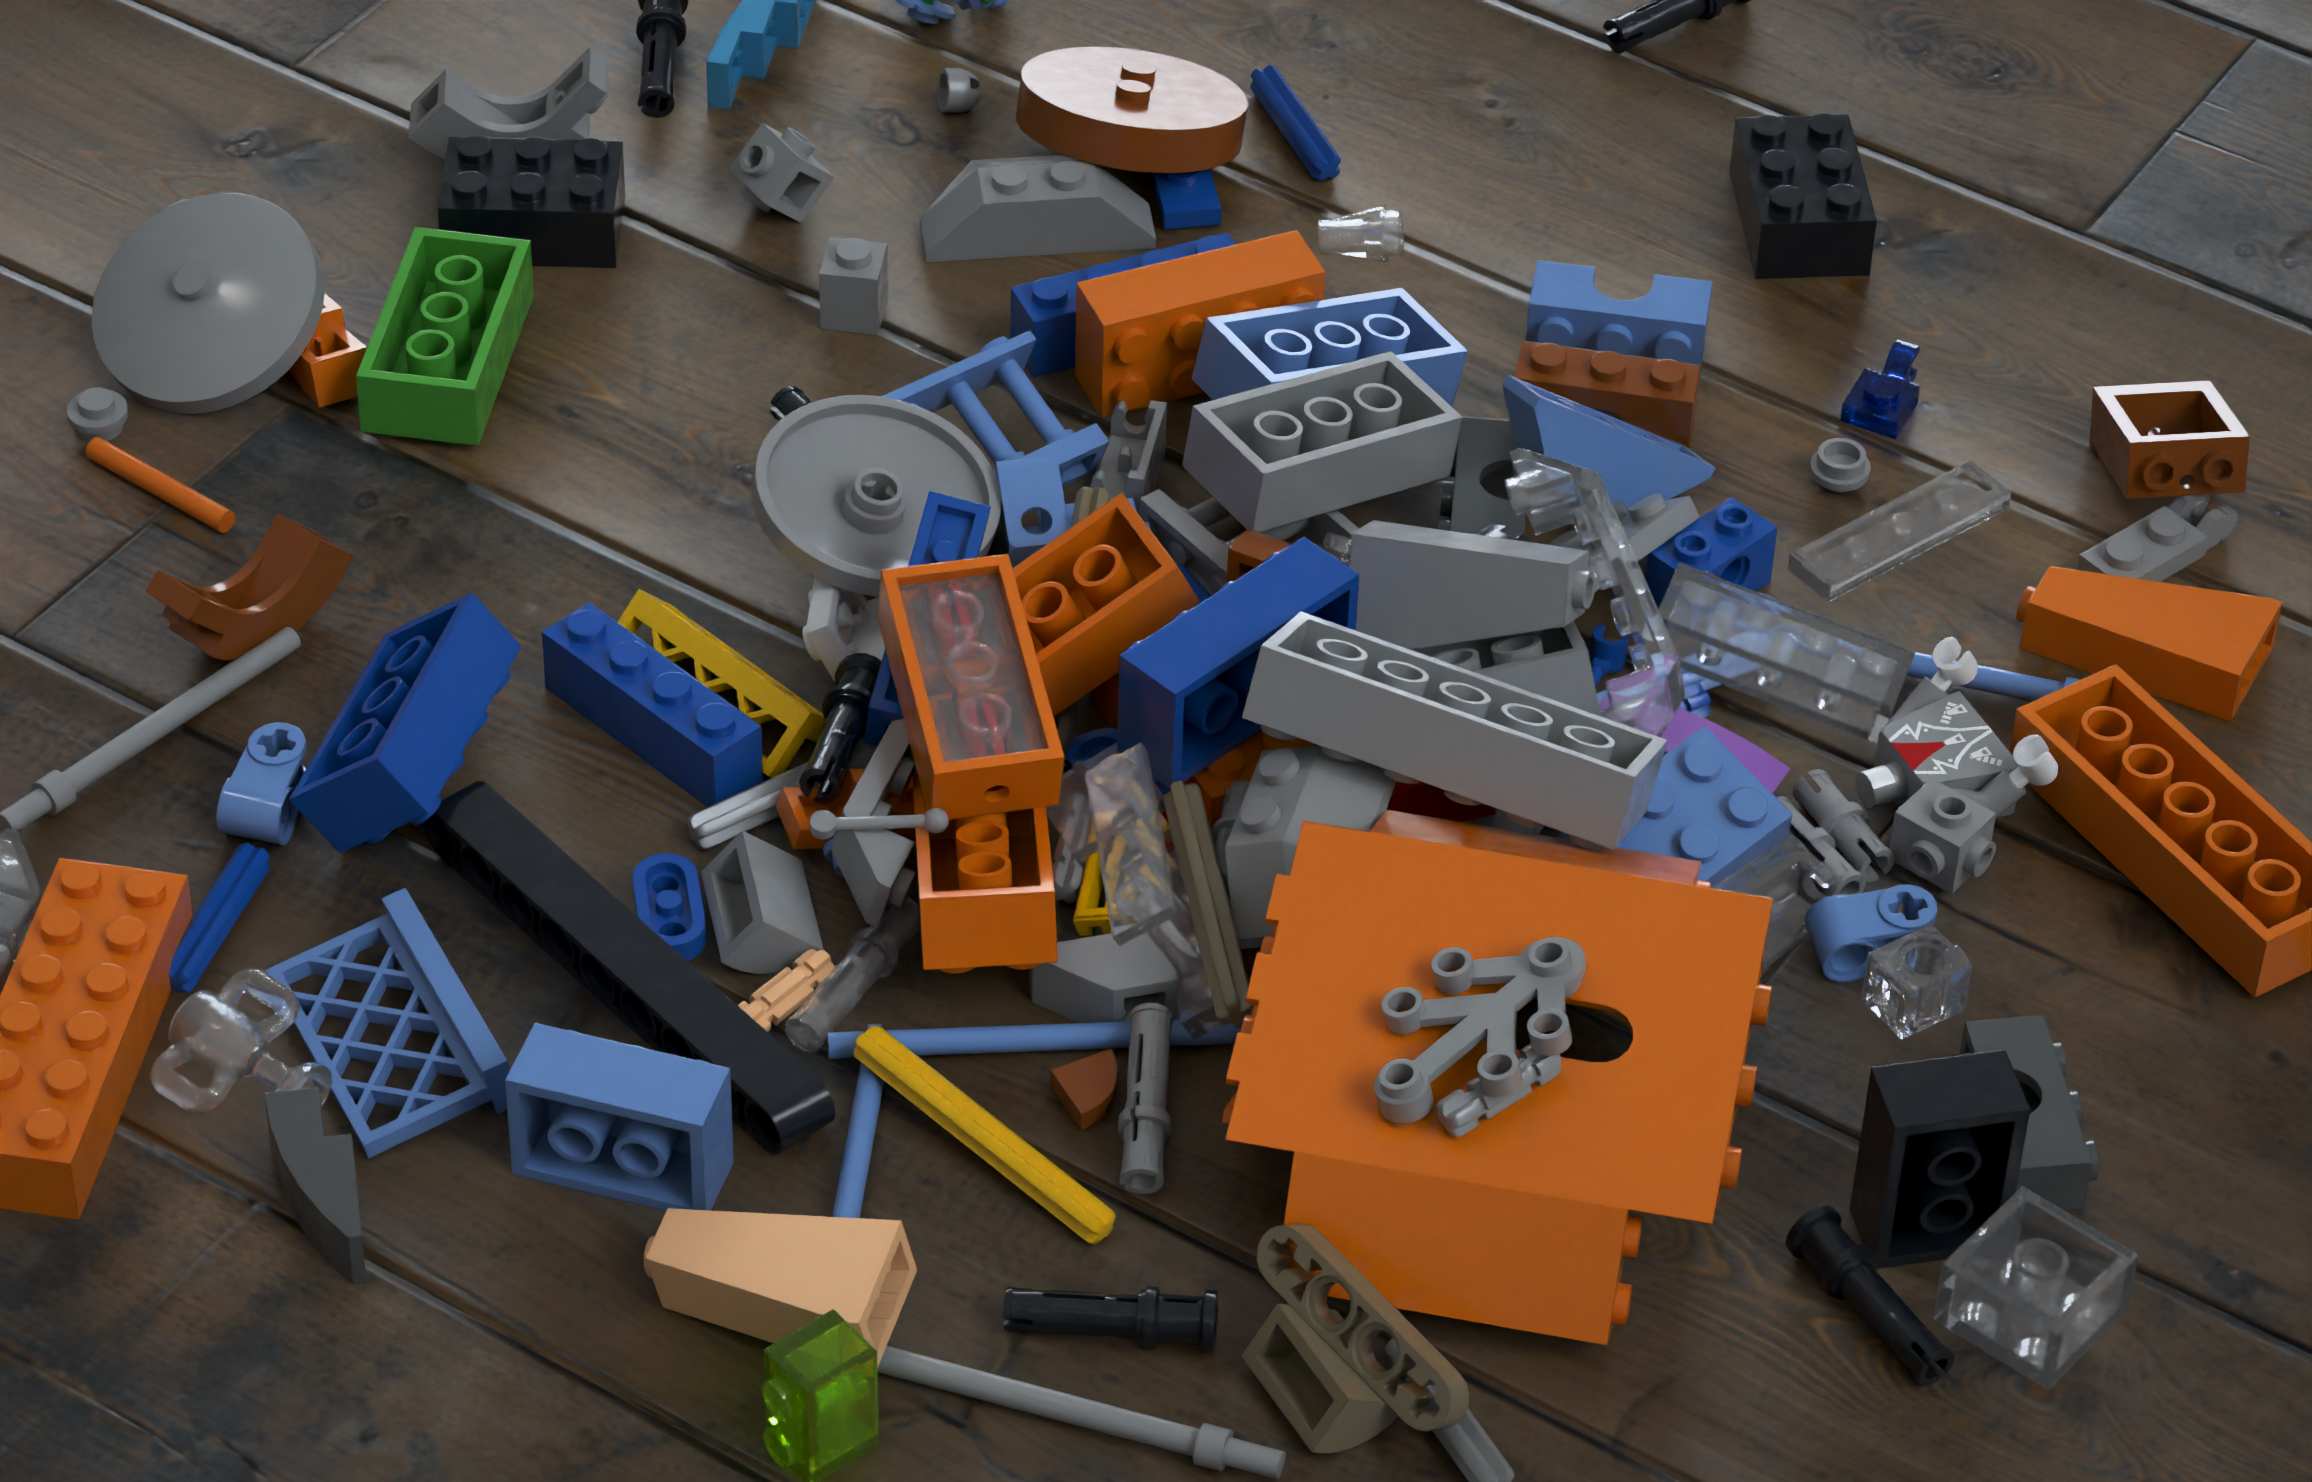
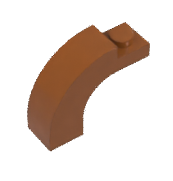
(275, 589)

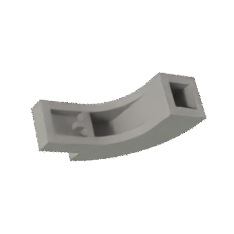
(558, 112)

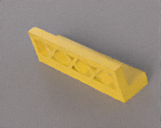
(733, 672)

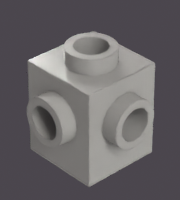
(770, 168)
(1943, 836)

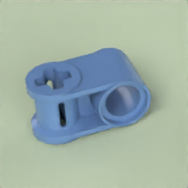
(258, 793)
(1853, 925)

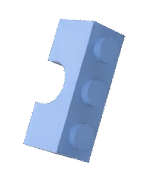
(1659, 325)

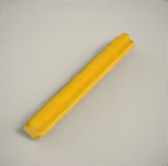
(984, 1135)

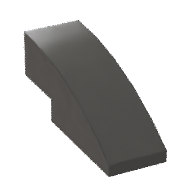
(317, 1178)

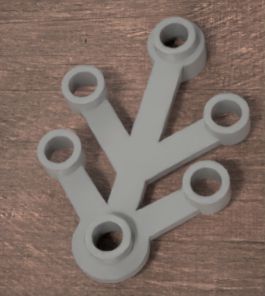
(1544, 970)

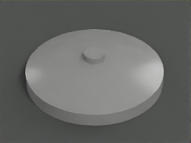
(208, 303)
(850, 482)

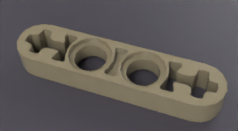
(1356, 1334)

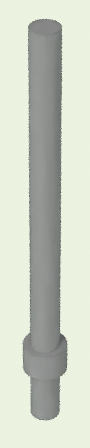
(59, 789)
(1209, 1445)

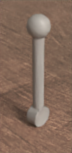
(824, 823)

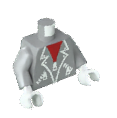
(1949, 741)

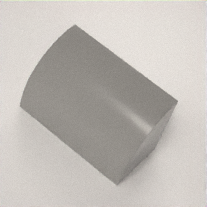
(760, 906)

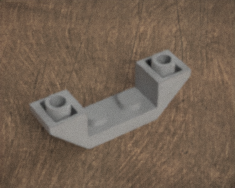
(878, 859)

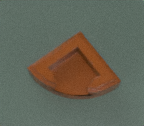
(1086, 1086)

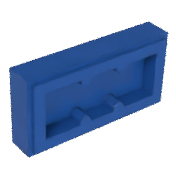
(1186, 199)

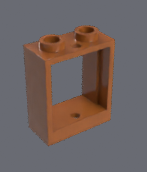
(2191, 437)

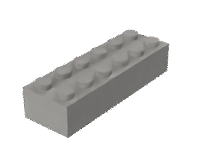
(1454, 731)

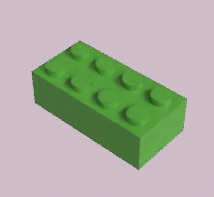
(445, 336)

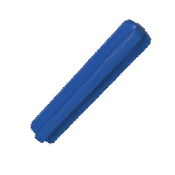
(1295, 123)
(217, 915)

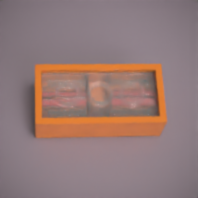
(970, 687)

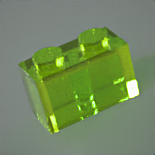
(820, 1398)

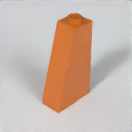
(2168, 637)

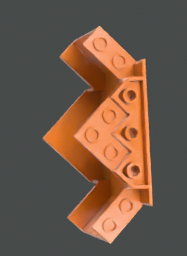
(1536, 1203)

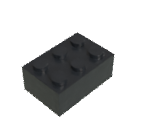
(538, 190)
(1802, 196)
(1936, 1154)

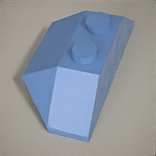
(1627, 457)

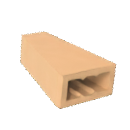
(781, 1271)

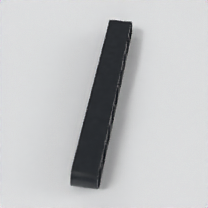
(626, 963)

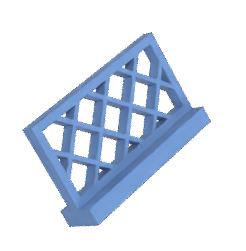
(447, 1011)

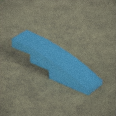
(749, 44)

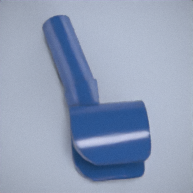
(1606, 655)

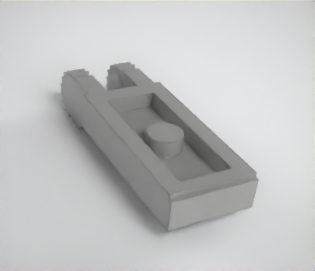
(2161, 541)

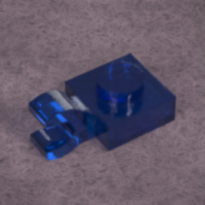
(1887, 398)

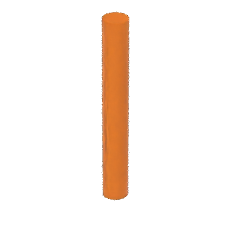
(160, 484)

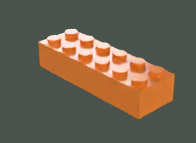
(2178, 825)
(80, 1025)

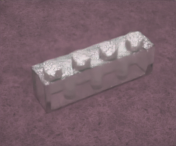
(1783, 653)

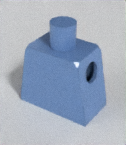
(1023, 488)

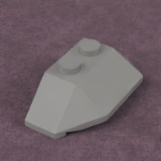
(1034, 210)
(1284, 792)

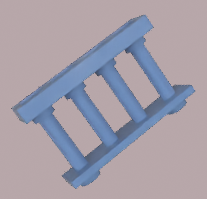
(1004, 362)

